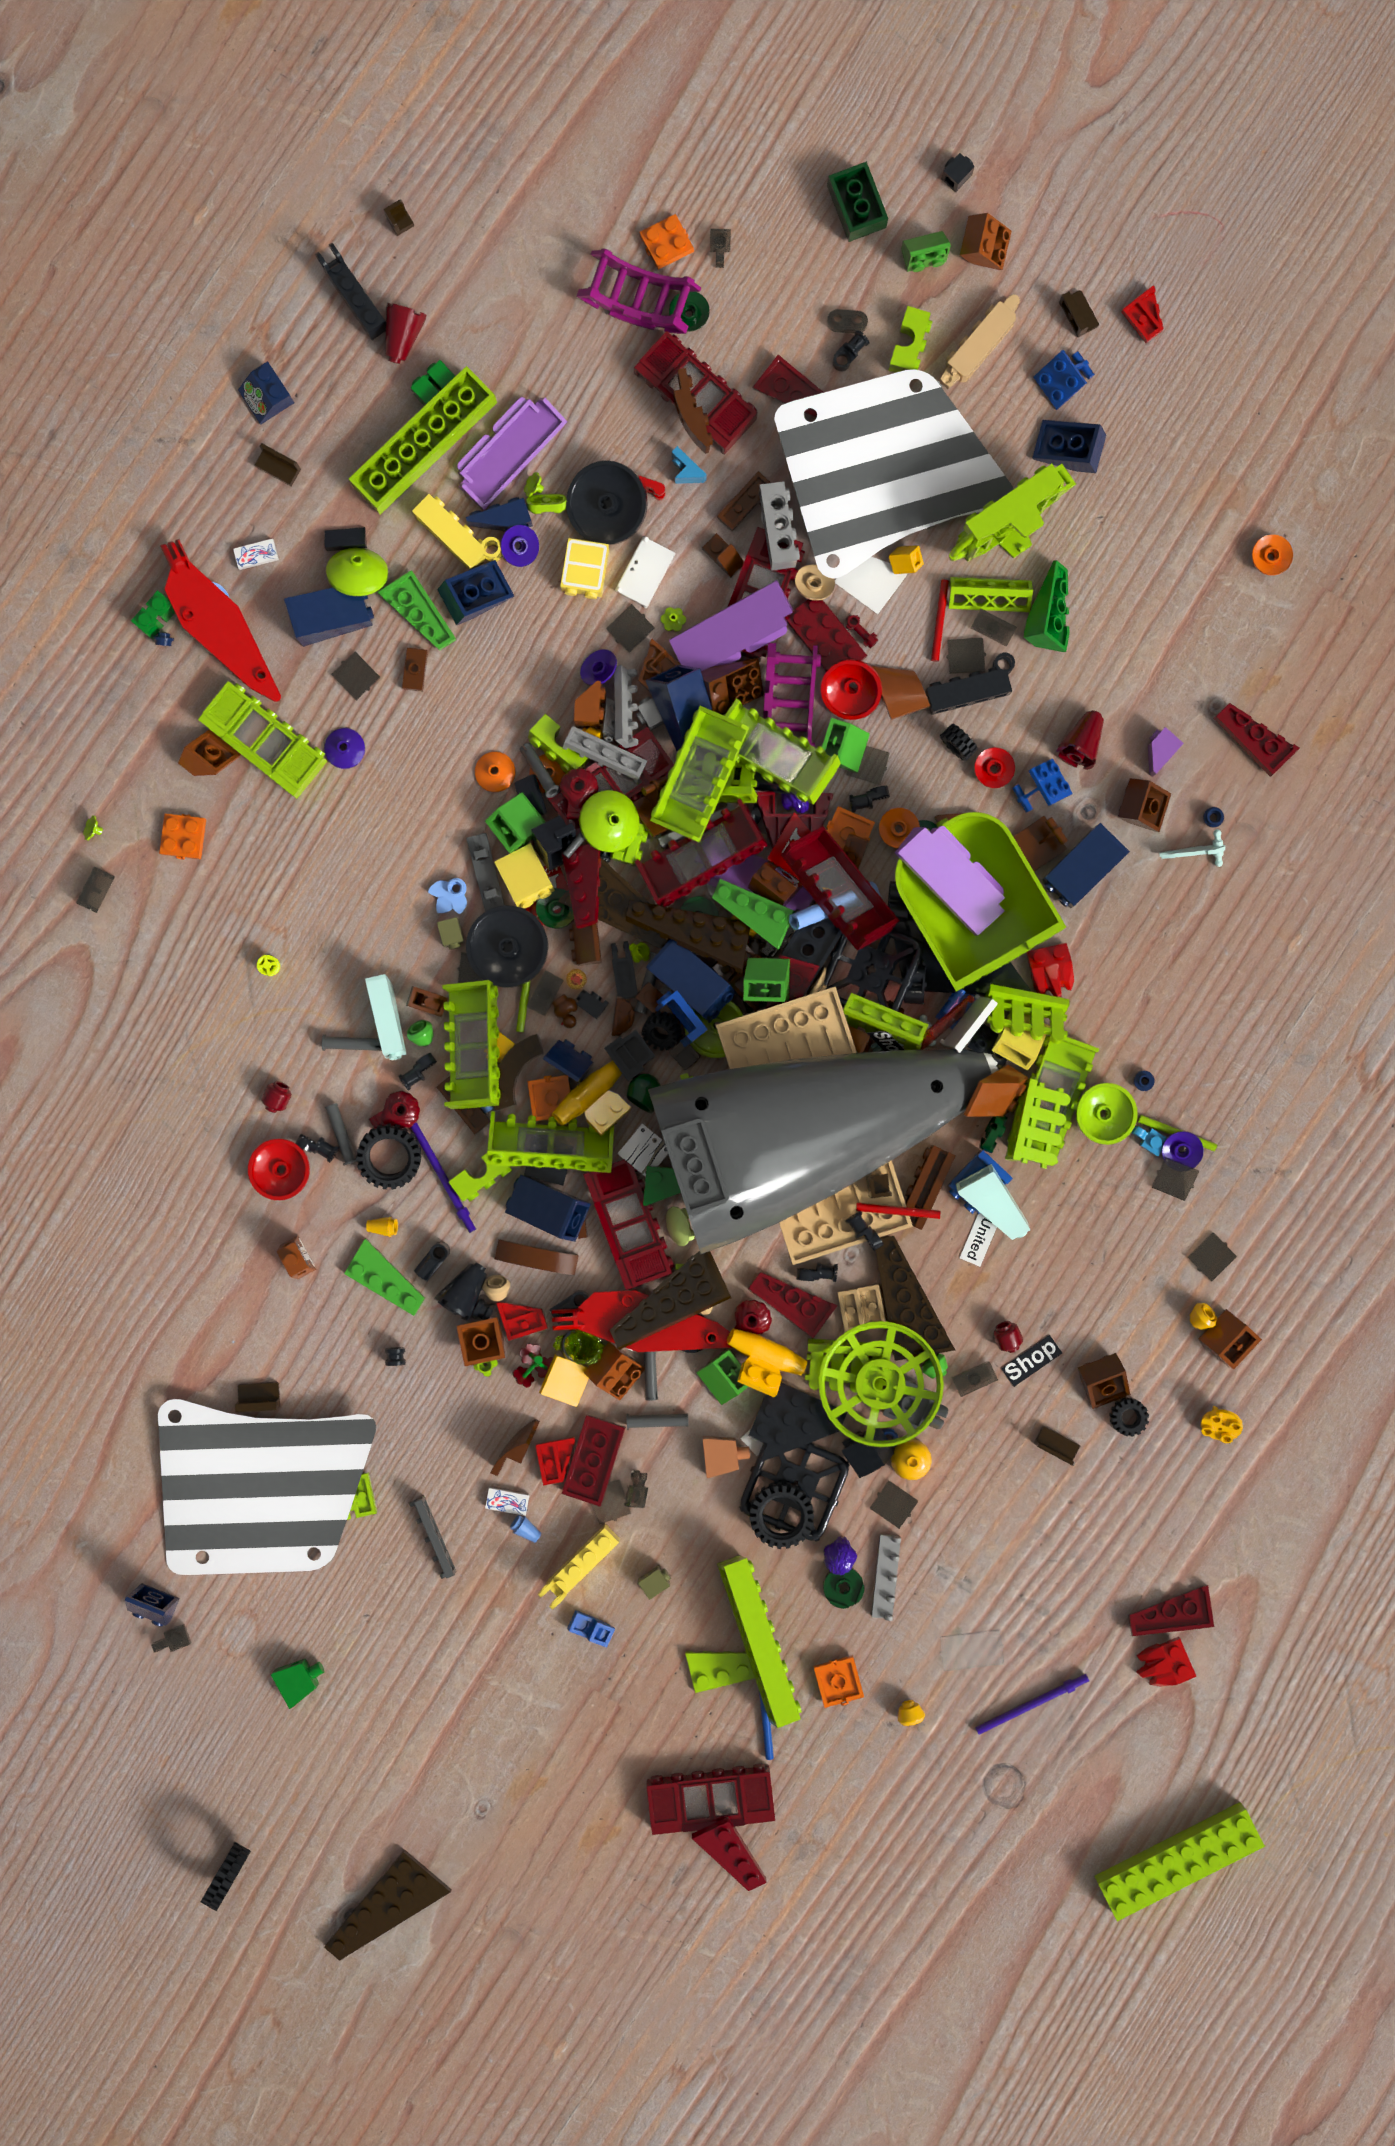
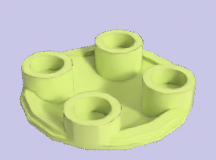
(679, 1226)

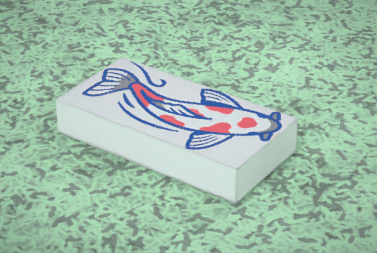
(256, 554)
(507, 1501)

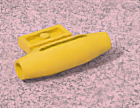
(595, 1100)
(764, 1361)

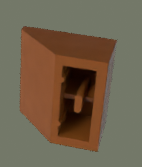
(985, 241)
(588, 707)
(1230, 1339)
(614, 1371)

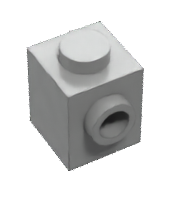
(649, 714)

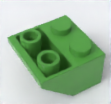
(925, 251)
(847, 743)
(514, 822)
(767, 980)
(722, 1376)

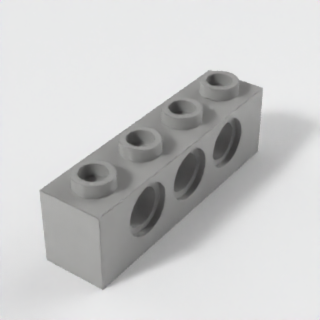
(778, 557)

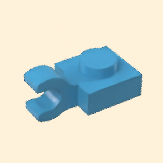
(1151, 1140)

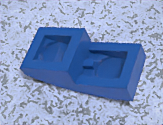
(591, 1628)

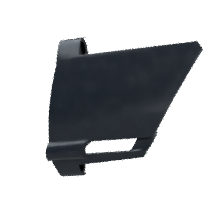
(930, 974)

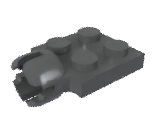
(922, 1411)

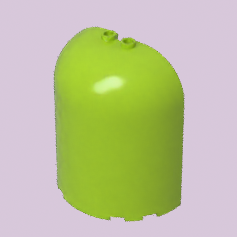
(1028, 909)

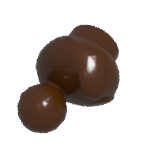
(564, 1006)

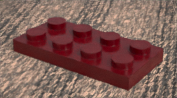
(820, 627)
(593, 1460)

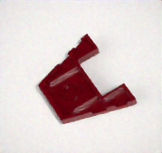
(776, 823)

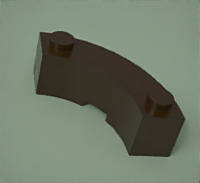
(512, 1065)

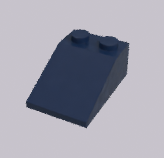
(1071, 444)
(475, 592)
(569, 1060)
(151, 1604)

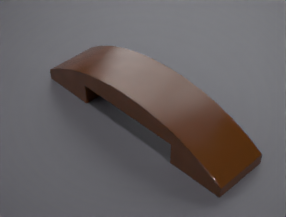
(536, 1257)

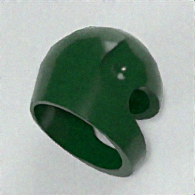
(638, 1091)

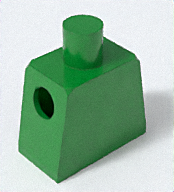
(297, 1680)

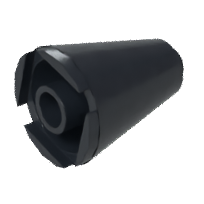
(463, 1291)

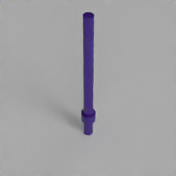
(462, 1212)
(1068, 1686)

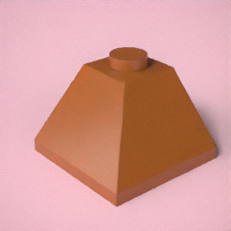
(207, 755)

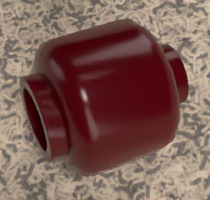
(276, 1096)
(1008, 1336)

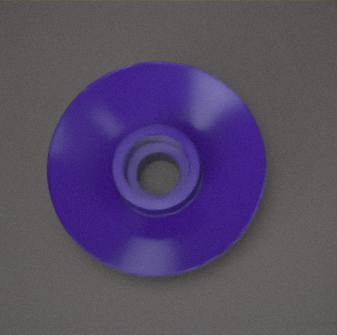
(528, 545)
(598, 667)
(352, 755)
(1194, 1149)

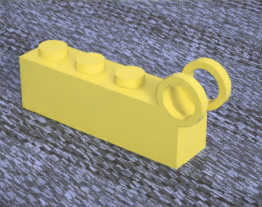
(453, 535)
(580, 1564)

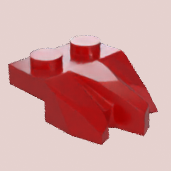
(1051, 969)
(1166, 1663)

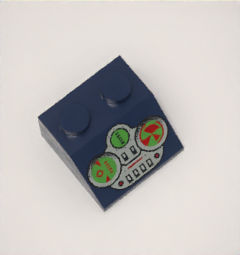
(265, 393)

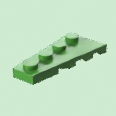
(414, 604)
(758, 913)
(379, 1275)

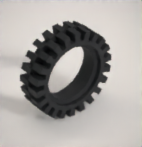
(382, 1179)
(781, 1539)
(225, 1876)

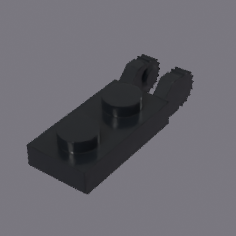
(624, 972)

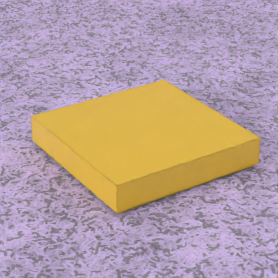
(564, 1381)

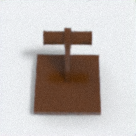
(648, 802)
(1041, 842)

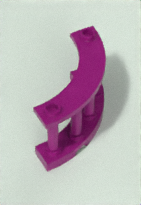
(633, 314)
(773, 678)

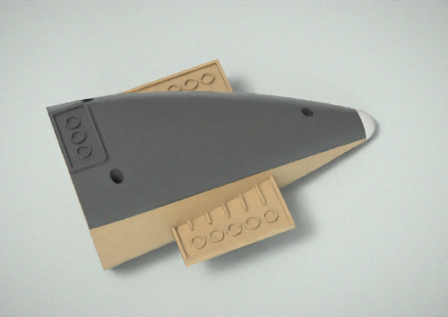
(804, 1126)

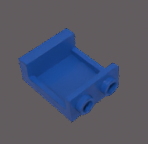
(684, 1014)
(977, 1163)

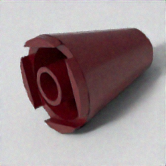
(401, 331)
(1083, 741)

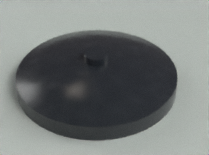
(606, 502)
(507, 946)

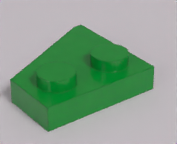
(659, 1184)

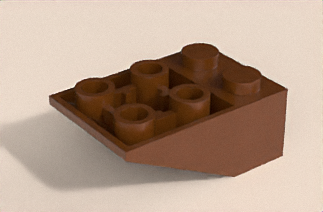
(733, 681)

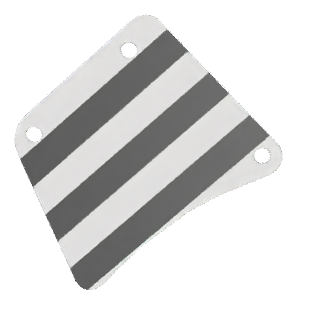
(882, 465)
(257, 1488)

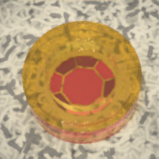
(576, 979)

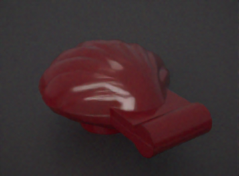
(577, 787)
(391, 1113)
(752, 1317)

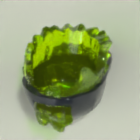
(579, 1347)

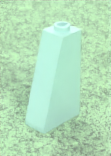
(386, 1016)
(992, 1199)

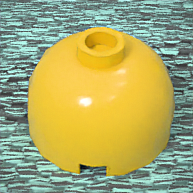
(911, 1459)

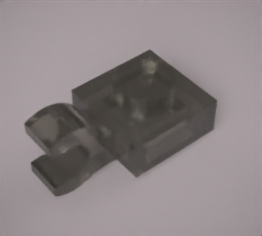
(720, 243)
(637, 1493)
(174, 1638)

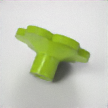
(533, 485)
(673, 624)
(92, 828)

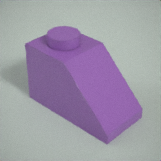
(1161, 749)

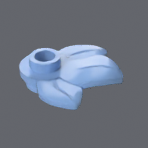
(447, 897)

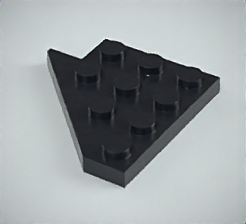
(791, 1421)

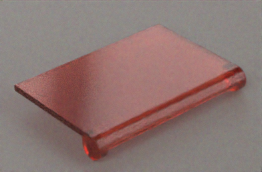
(946, 1022)

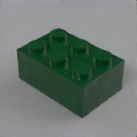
(857, 201)

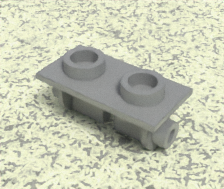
(609, 720)

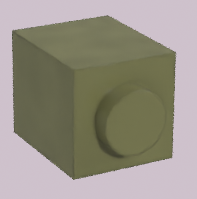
(451, 933)
(654, 1581)

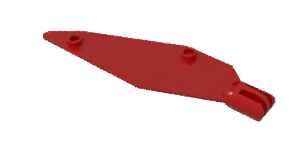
(215, 621)
(606, 1309)

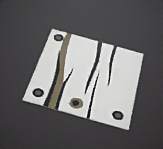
(644, 1149)

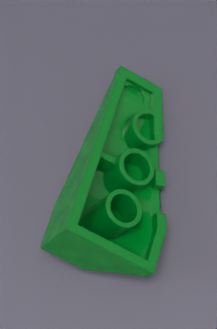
(1047, 618)

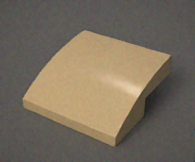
(862, 1306)

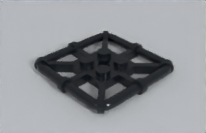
(884, 966)
(807, 1481)

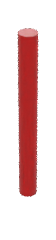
(940, 620)
(895, 1210)

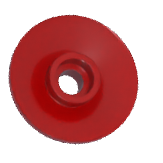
(994, 757)

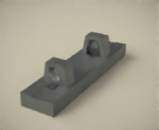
(485, 871)

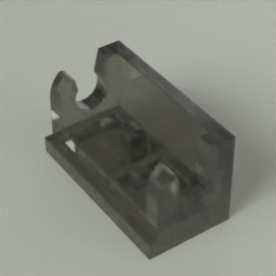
(95, 889)

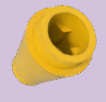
(383, 1226)

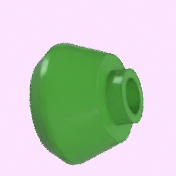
(421, 1033)
(928, 1369)

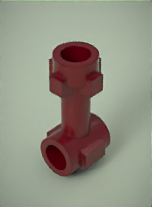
(852, 623)

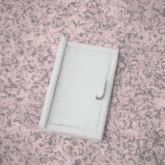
(644, 576)
(969, 1023)

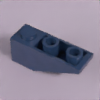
(501, 516)

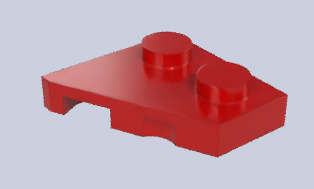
(1144, 315)
(521, 1319)
(554, 1459)

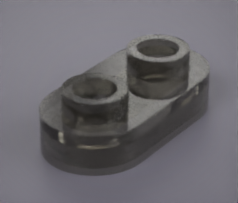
(847, 322)

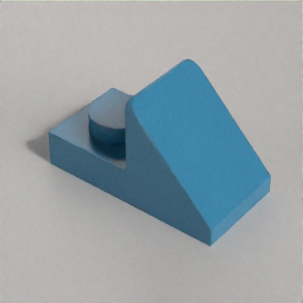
(691, 471)

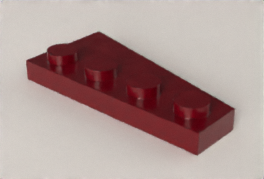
(786, 384)
(1261, 744)
(583, 884)
(797, 1306)
(1179, 1613)

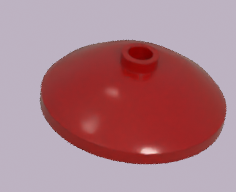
(847, 701)
(264, 1170)

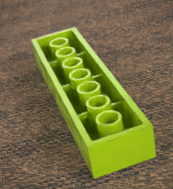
(423, 440)
(759, 1641)
(1179, 1861)

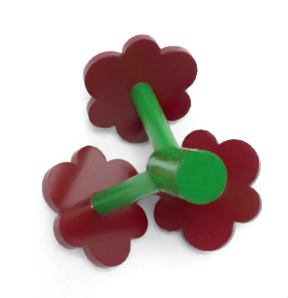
(532, 1356)

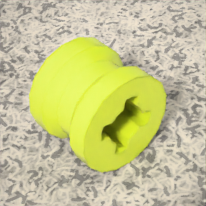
(264, 965)

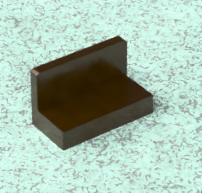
(1078, 312)
(277, 465)
(258, 1397)
(1057, 1445)

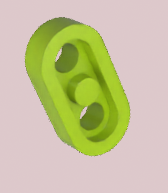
(546, 503)

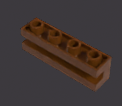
(928, 1181)

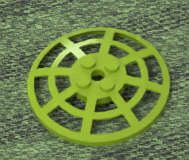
(894, 1379)

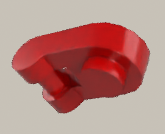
(654, 487)

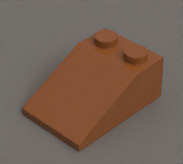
(997, 1093)

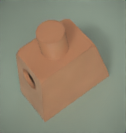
(722, 1455)

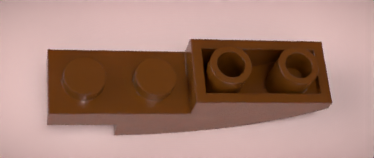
(690, 415)

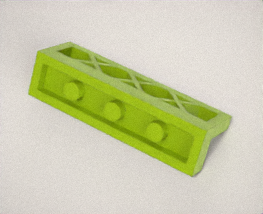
(991, 588)

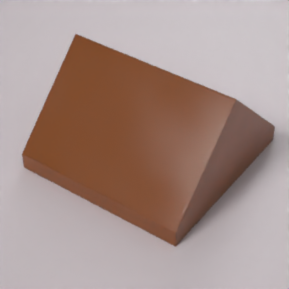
(481, 1341)

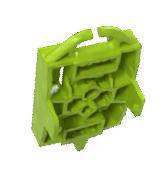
(1013, 516)

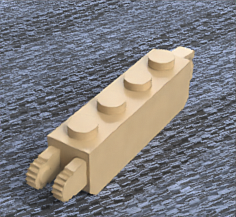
(981, 342)

